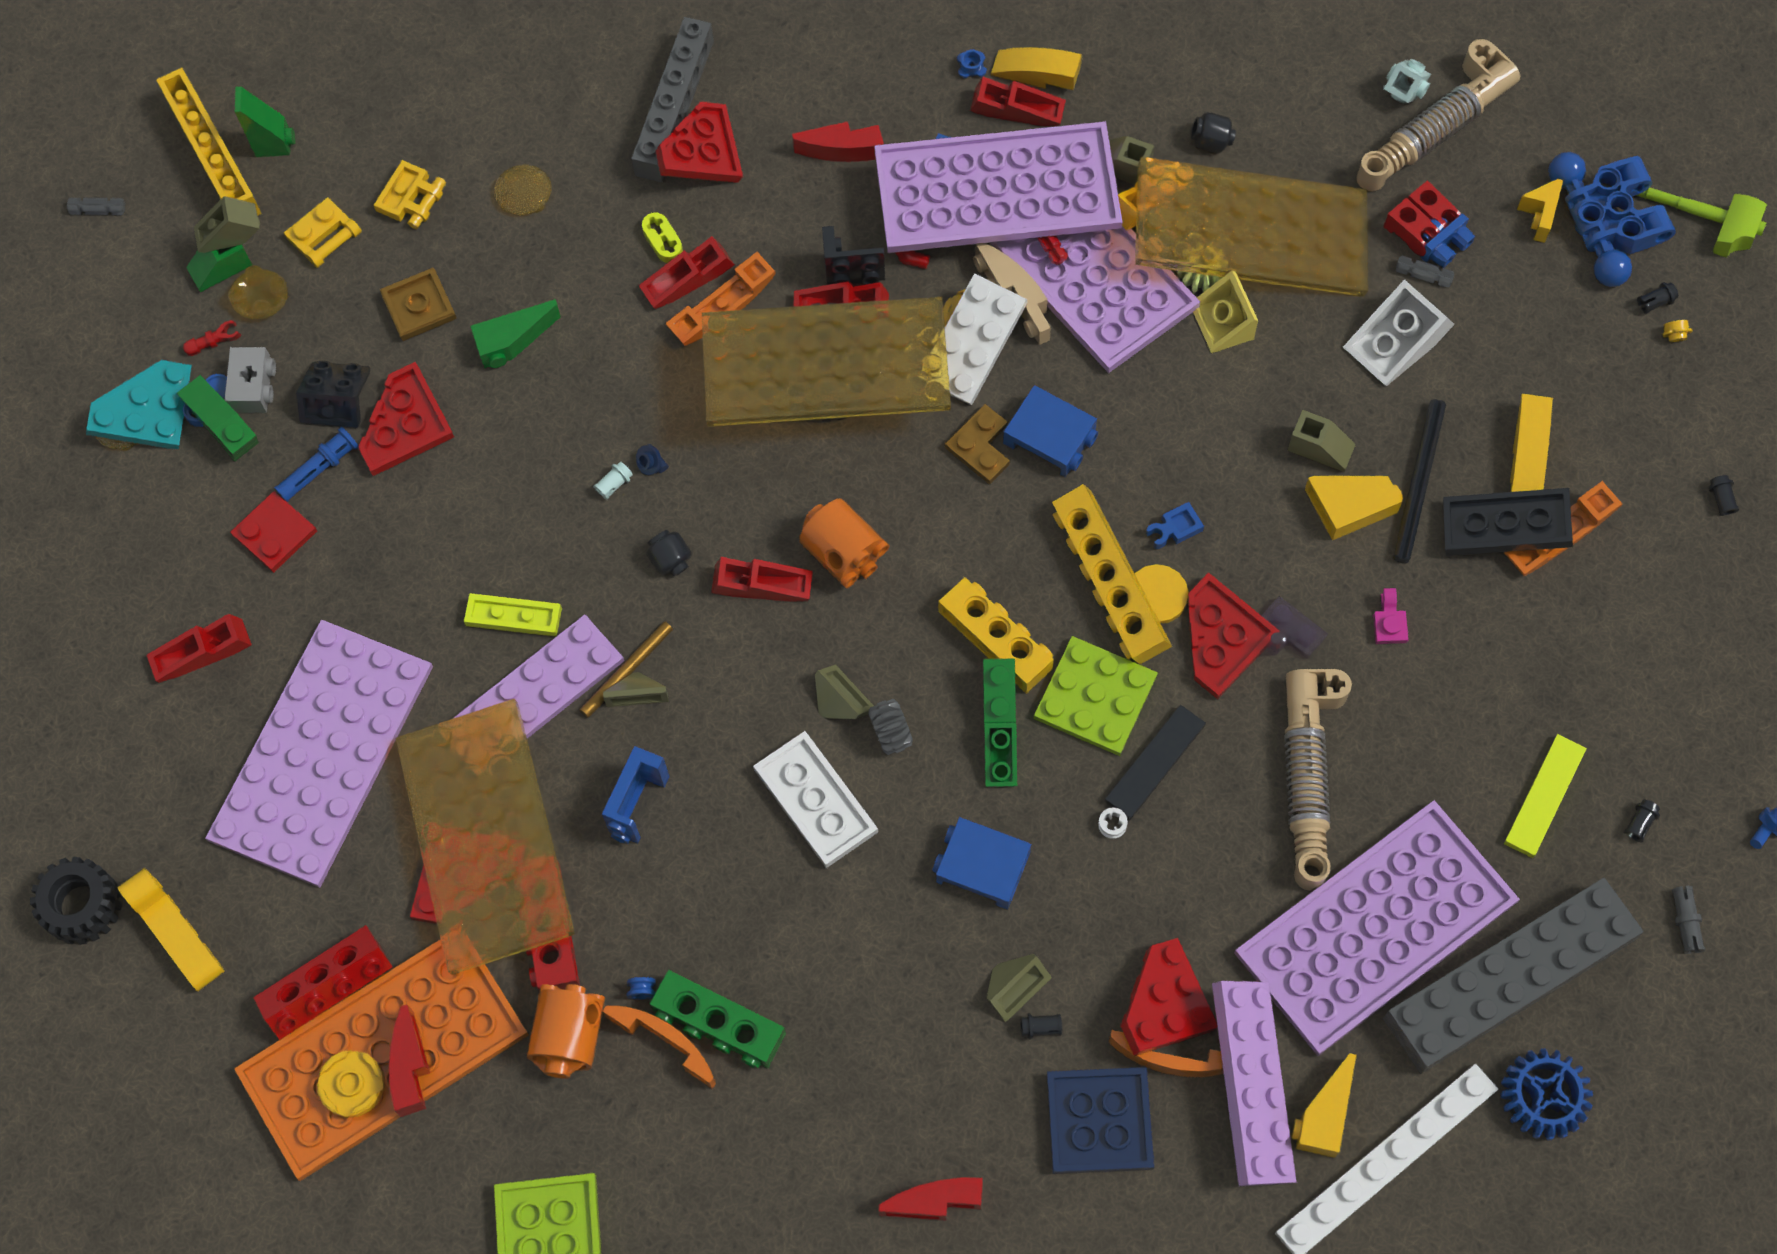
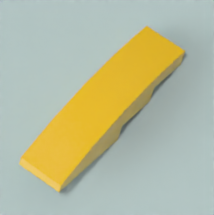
(1531, 443)

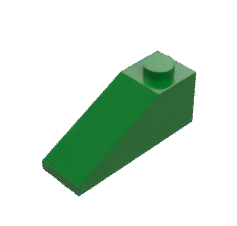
(262, 125)
(510, 334)
(218, 418)

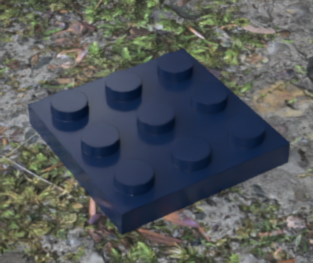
(1100, 1120)

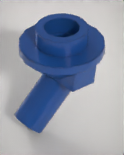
(1769, 825)

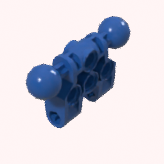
(1627, 179)

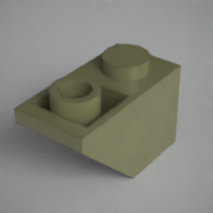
(1126, 155)
(1321, 441)

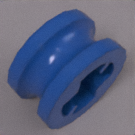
(641, 988)

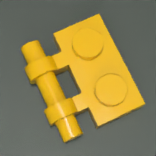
(403, 189)

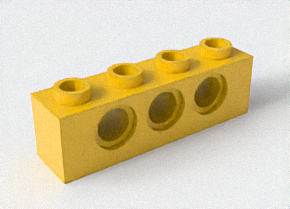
(970, 596)

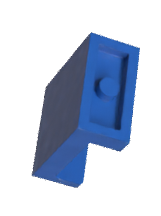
(1051, 430)
(639, 769)
(982, 861)

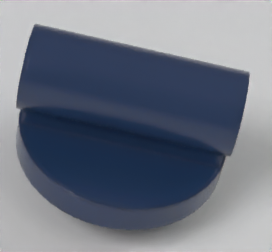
(650, 461)

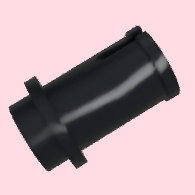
(1663, 295)
(1724, 495)
(1642, 820)
(1040, 1025)

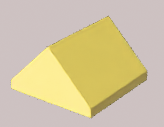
(1226, 314)

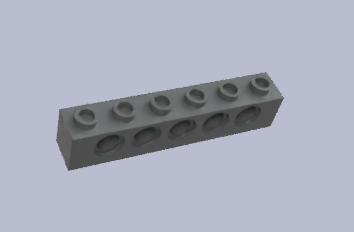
(673, 94)

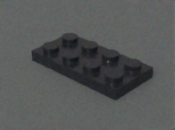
(1507, 521)

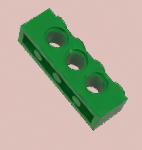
(676, 990)

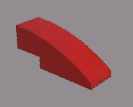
(1017, 103)
(838, 143)
(686, 273)
(840, 293)
(761, 580)
(199, 648)
(406, 1064)
(933, 1198)

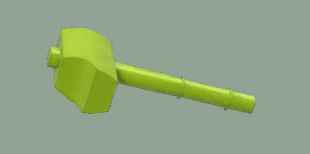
(1739, 222)

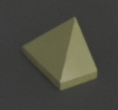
(635, 690)
(839, 696)
(1015, 983)

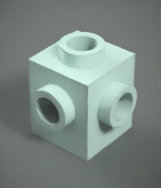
(1399, 85)

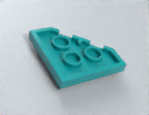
(143, 407)

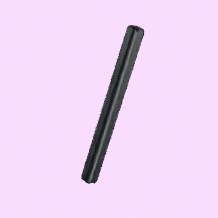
(1419, 481)

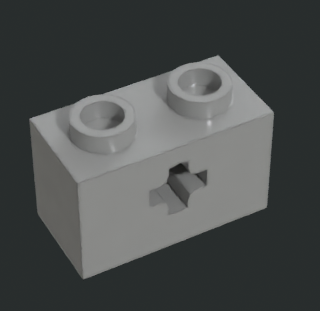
(249, 379)

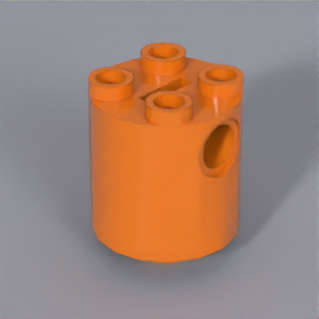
(842, 541)
(565, 1030)

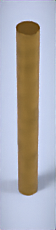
(628, 667)

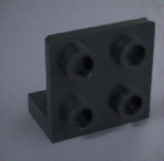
(855, 266)
(332, 394)

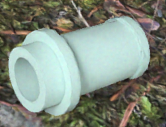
(613, 480)

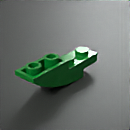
(1000, 722)

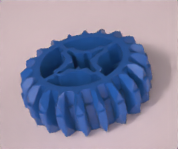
(1535, 1088)

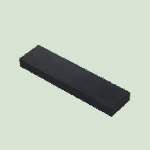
(1155, 762)

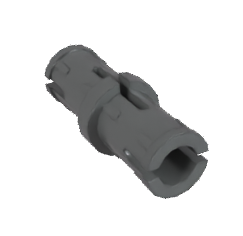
(1688, 920)

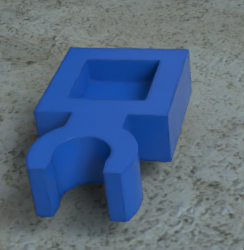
(1178, 524)

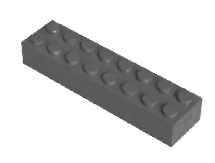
(1512, 975)

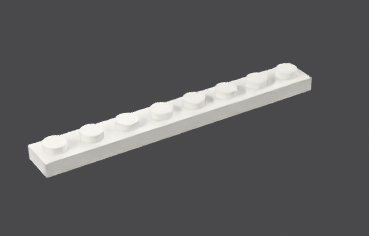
(1386, 1161)

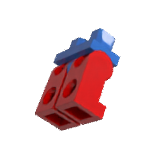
(1430, 224)

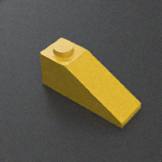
(1324, 1119)

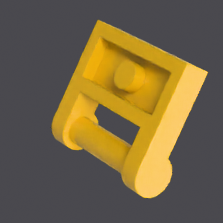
(317, 226)

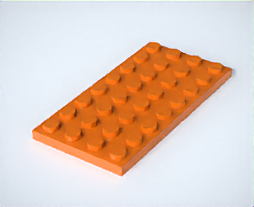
(460, 1024)

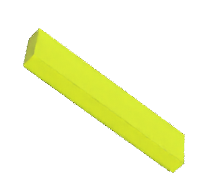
(1545, 796)

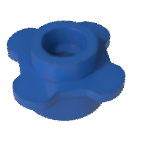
(969, 57)

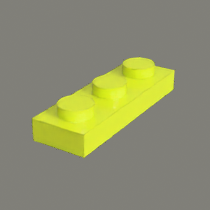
(513, 614)

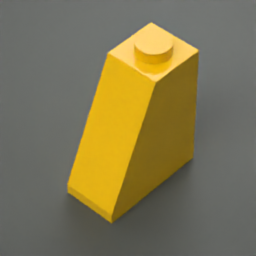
(1352, 501)

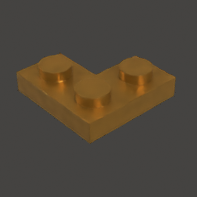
(973, 445)

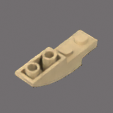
(1011, 276)

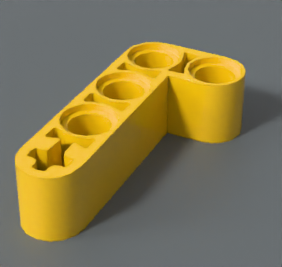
(171, 929)

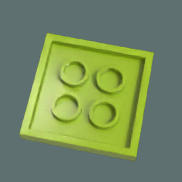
(1095, 695)
(548, 1216)

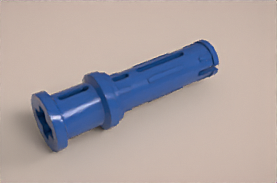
(327, 455)

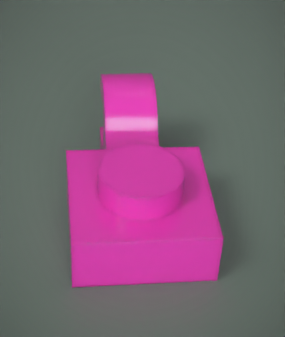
(1390, 624)

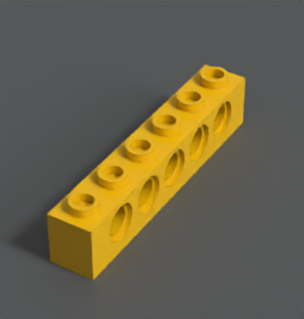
(204, 137)
(1151, 638)

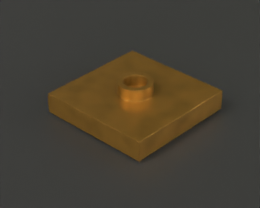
(418, 304)

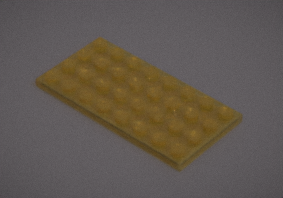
(1253, 225)
(825, 361)
(484, 837)

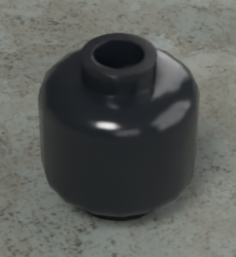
(1212, 132)
(668, 553)

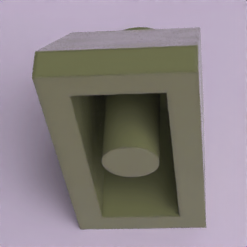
(226, 225)

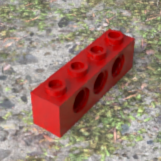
(560, 972)
(322, 982)

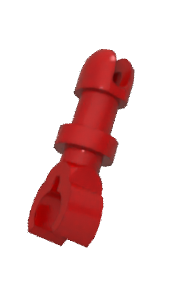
(211, 339)

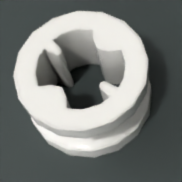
(1103, 823)

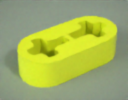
(667, 234)

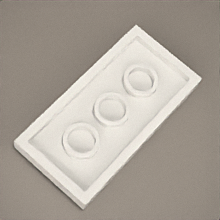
(979, 334)
(815, 799)

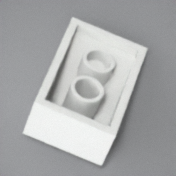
(1398, 333)

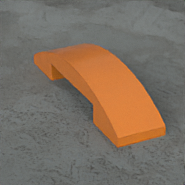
(733, 295)
(1586, 515)
(631, 1018)
(1169, 1063)

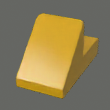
(1543, 204)

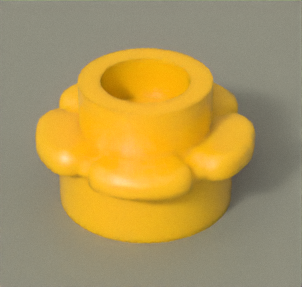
(1677, 330)

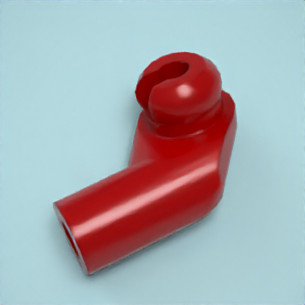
(913, 258)

